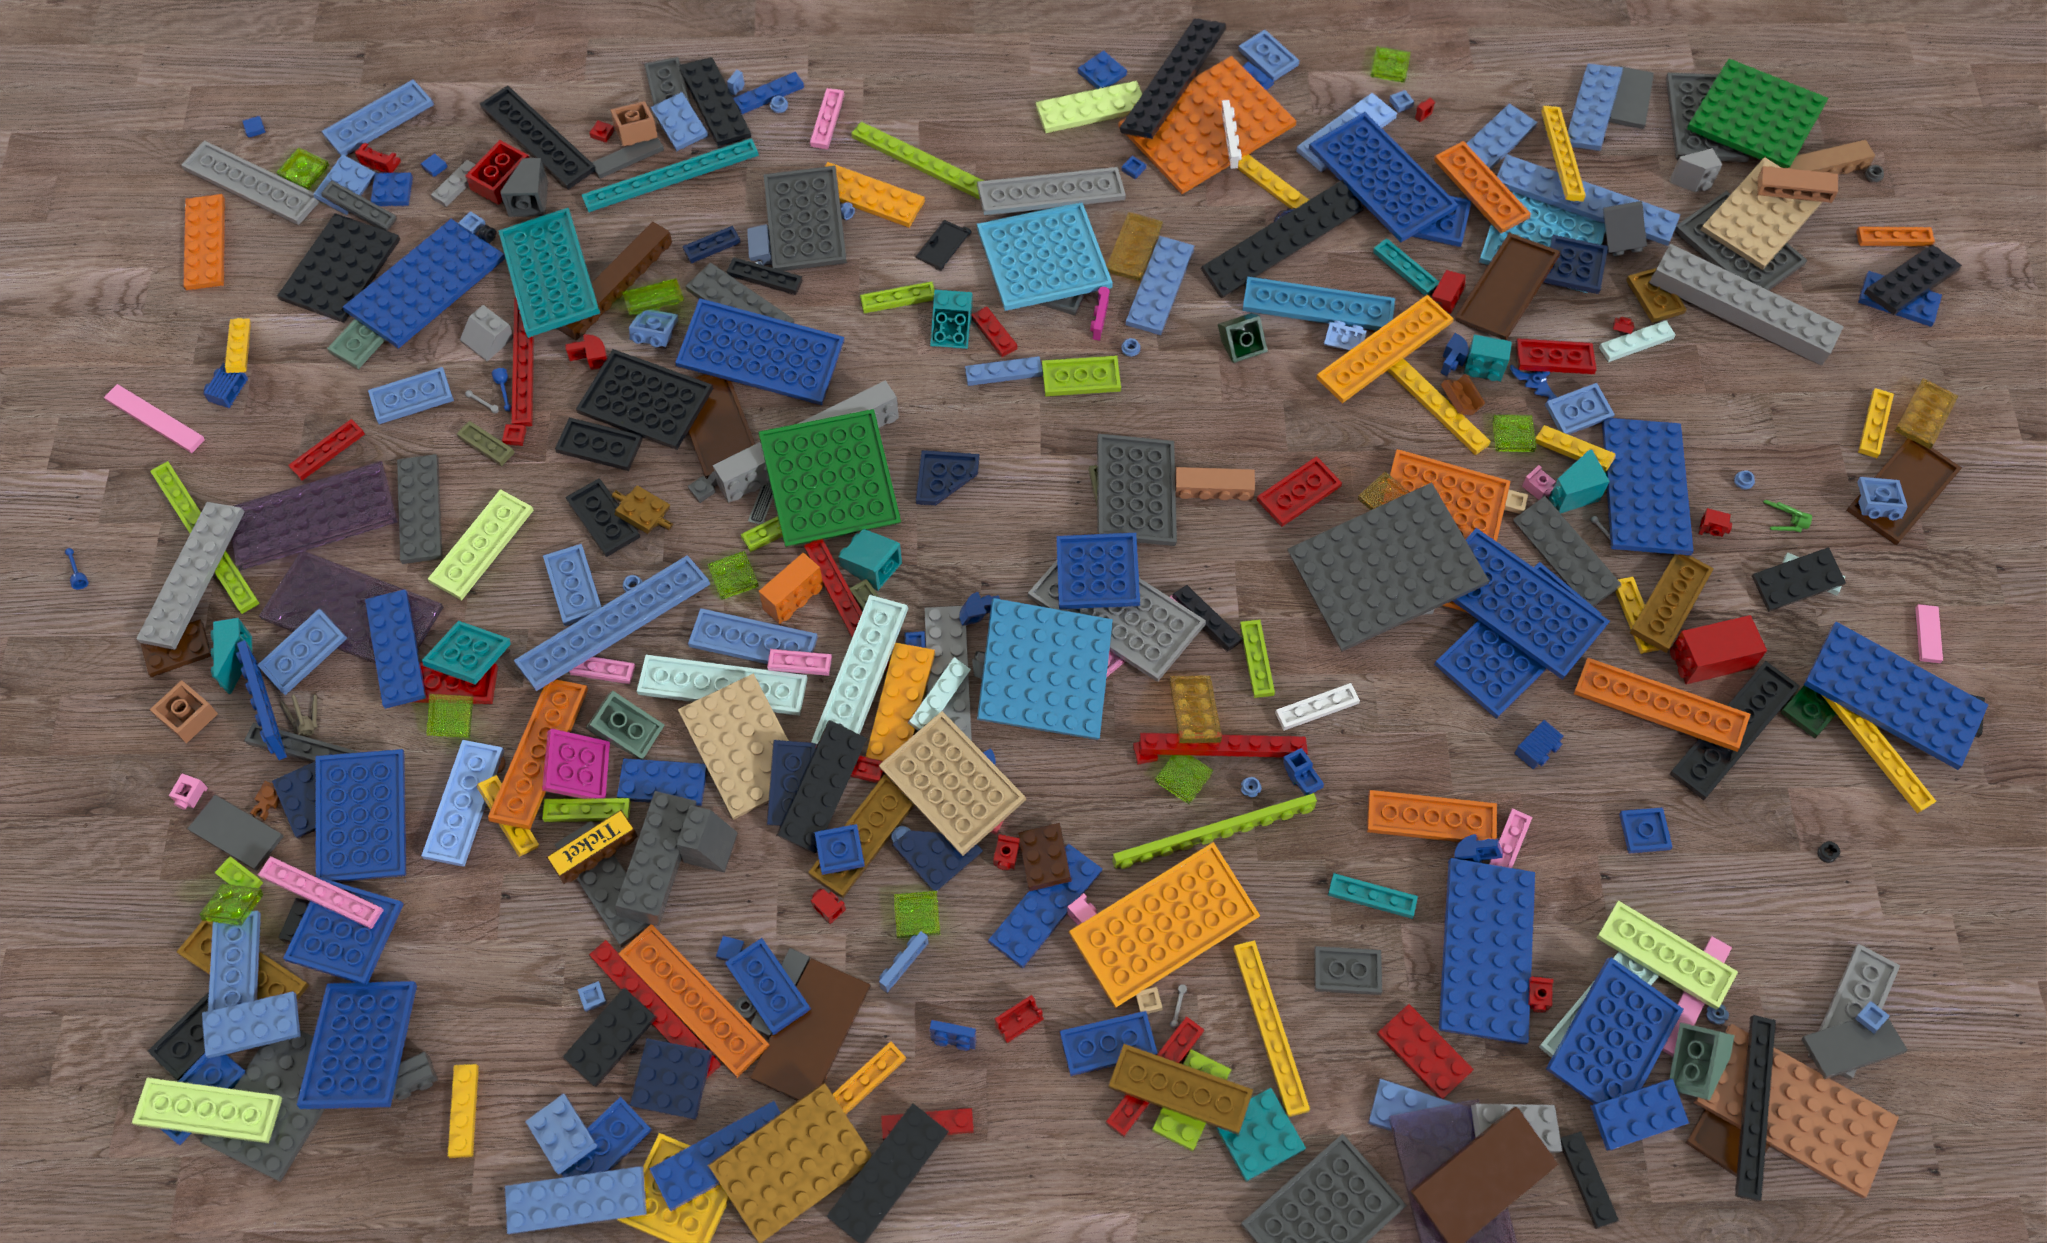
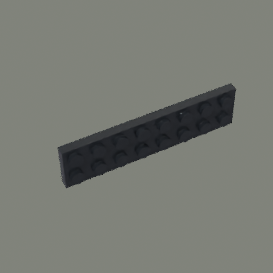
(538, 137)
(1762, 698)

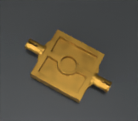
(642, 509)

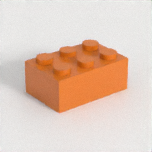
(791, 588)

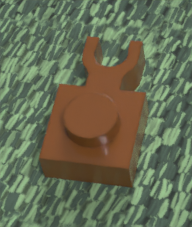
(266, 798)

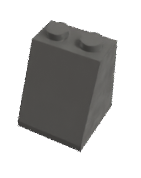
(526, 189)
(1625, 227)
(706, 839)

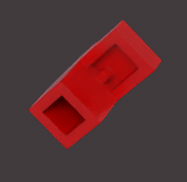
(590, 348)

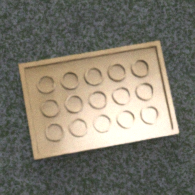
(1756, 223)
(735, 740)
(952, 783)

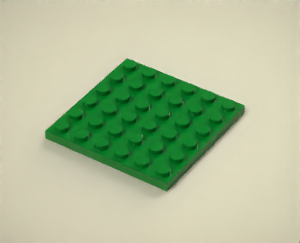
(1757, 113)
(829, 477)

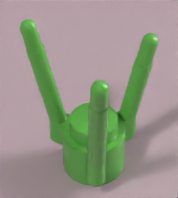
(1799, 519)

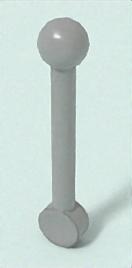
(494, 408)
(1595, 520)
(1182, 990)

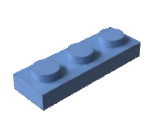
(903, 961)

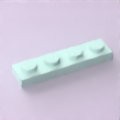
(1637, 341)
(939, 694)

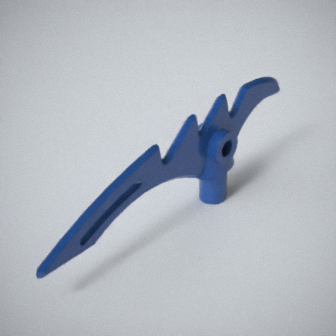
(1535, 380)

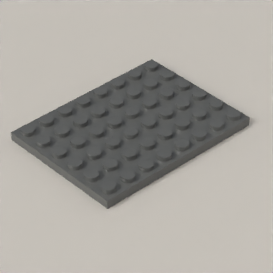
(1387, 566)

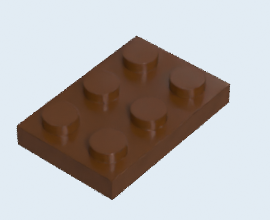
(190, 649)
(1044, 857)

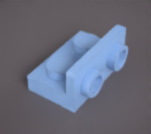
(1344, 337)

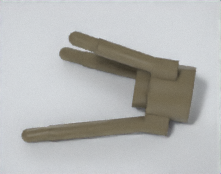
(303, 725)

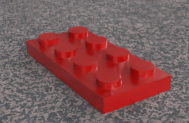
(1555, 356)
(1299, 491)
(443, 684)
(1425, 1052)

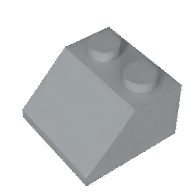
(1696, 170)
(486, 333)

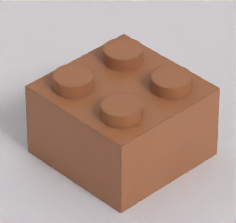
(634, 123)
(184, 711)

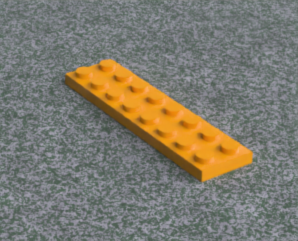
(1384, 348)

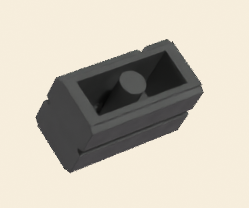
(413, 1075)

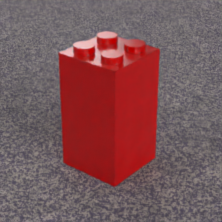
(1718, 649)

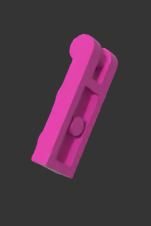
(1100, 313)

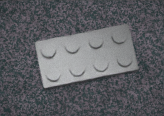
(1541, 1118)

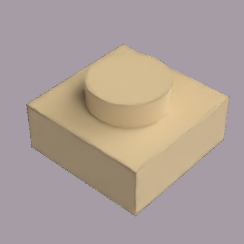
(1516, 502)
(1149, 1000)

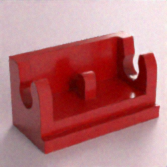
(377, 160)
(1449, 290)
(1018, 1019)

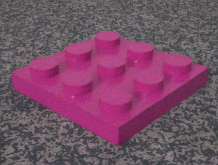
(576, 765)

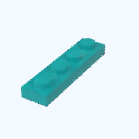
(1406, 267)
(1373, 895)

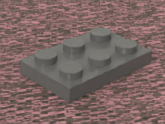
(1347, 970)

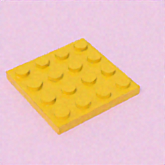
(686, 1224)

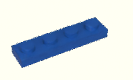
(765, 93)

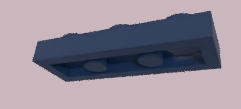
(711, 244)

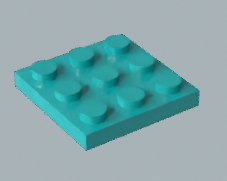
(466, 652)
(1264, 1137)

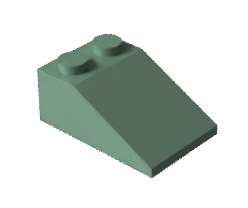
(625, 725)
(1700, 1060)

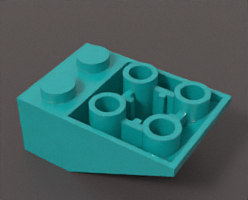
(951, 319)
(225, 639)

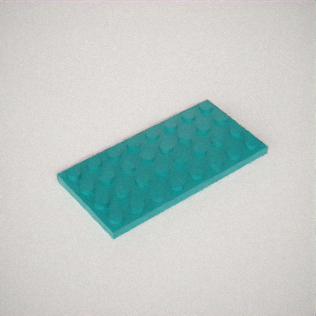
(548, 272)

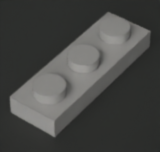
(453, 185)

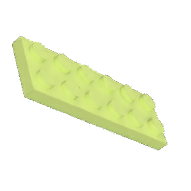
(1088, 106)
(480, 544)
(1667, 955)
(207, 1110)

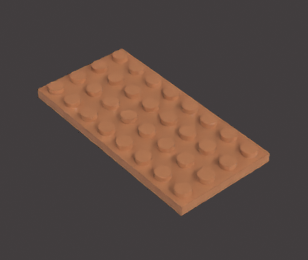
(1809, 1118)

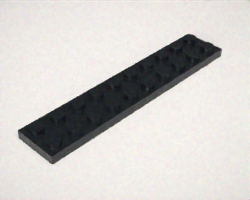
(1172, 78)
(1281, 238)

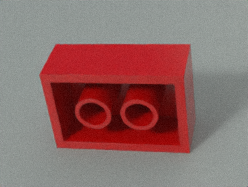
(494, 171)

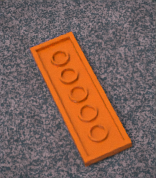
(1482, 187)
(204, 242)
(1430, 816)

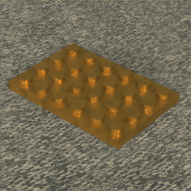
(791, 1163)

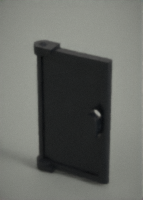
(945, 243)

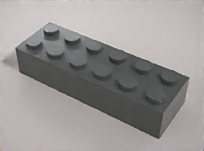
(654, 861)

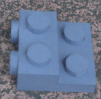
(653, 327)
(1881, 498)

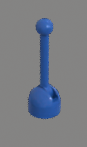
(500, 377)
(74, 579)

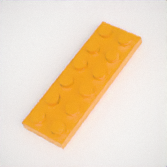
(877, 197)
(900, 699)

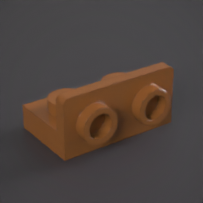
(1463, 395)

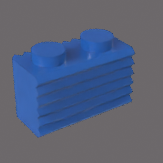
(224, 387)
(1539, 744)

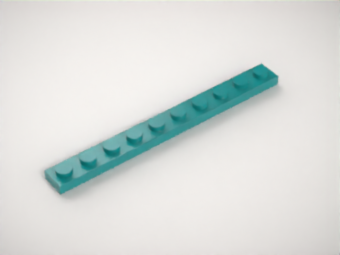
(669, 175)

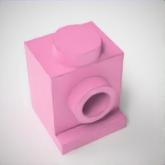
(1539, 483)
(187, 791)
(1080, 910)

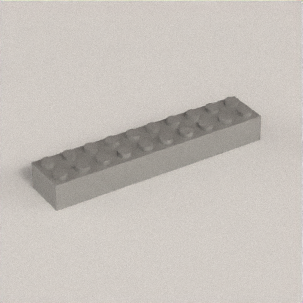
(1746, 304)
(747, 469)

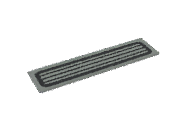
(761, 505)

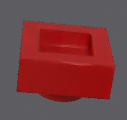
(1424, 109)
(601, 131)
(1623, 324)
(514, 434)
(1143, 758)

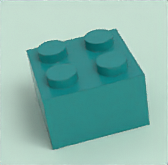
(1487, 358)

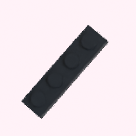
(764, 276)
(1215, 625)
(1588, 1180)

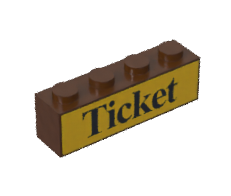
(592, 846)

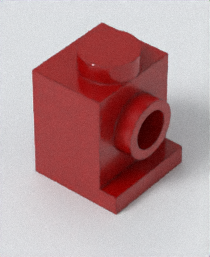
(1715, 523)
(1008, 844)
(827, 905)
(1540, 985)

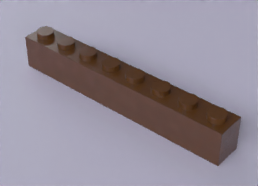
(623, 274)

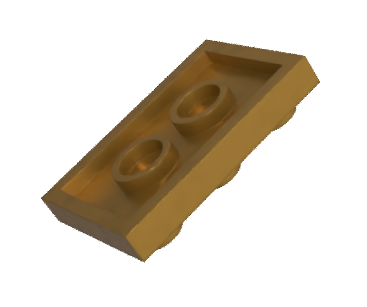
(1654, 300)

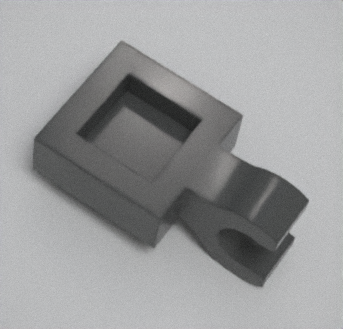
(703, 487)

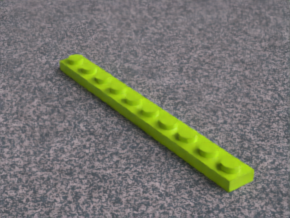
(917, 159)
(189, 514)
(1208, 833)

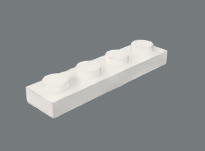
(1231, 139)
(1317, 706)

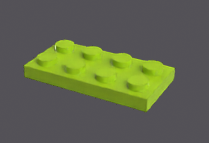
(1081, 376)
(1181, 1128)

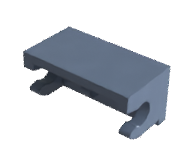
(759, 245)

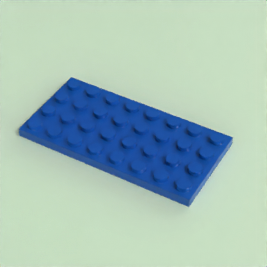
(1383, 176)
(424, 283)
(760, 351)
(1647, 487)
(1530, 608)
(1491, 666)
(1896, 695)
(1487, 951)

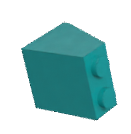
(1580, 484)
(871, 558)

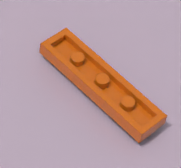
(1895, 236)

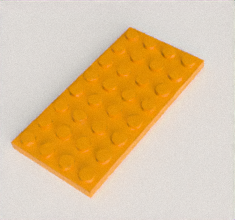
(1163, 924)

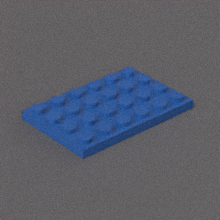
(360, 816)
(1614, 1035)
(357, 1045)

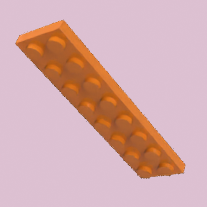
(1662, 704)
(523, 783)
(694, 1000)

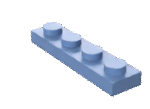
(1003, 371)

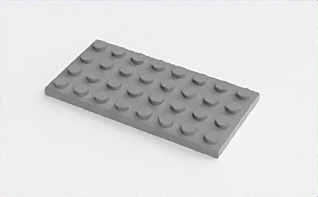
(1142, 635)

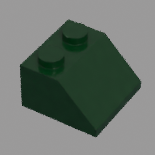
(1243, 337)

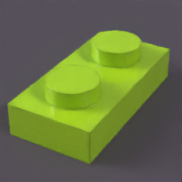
(236, 874)

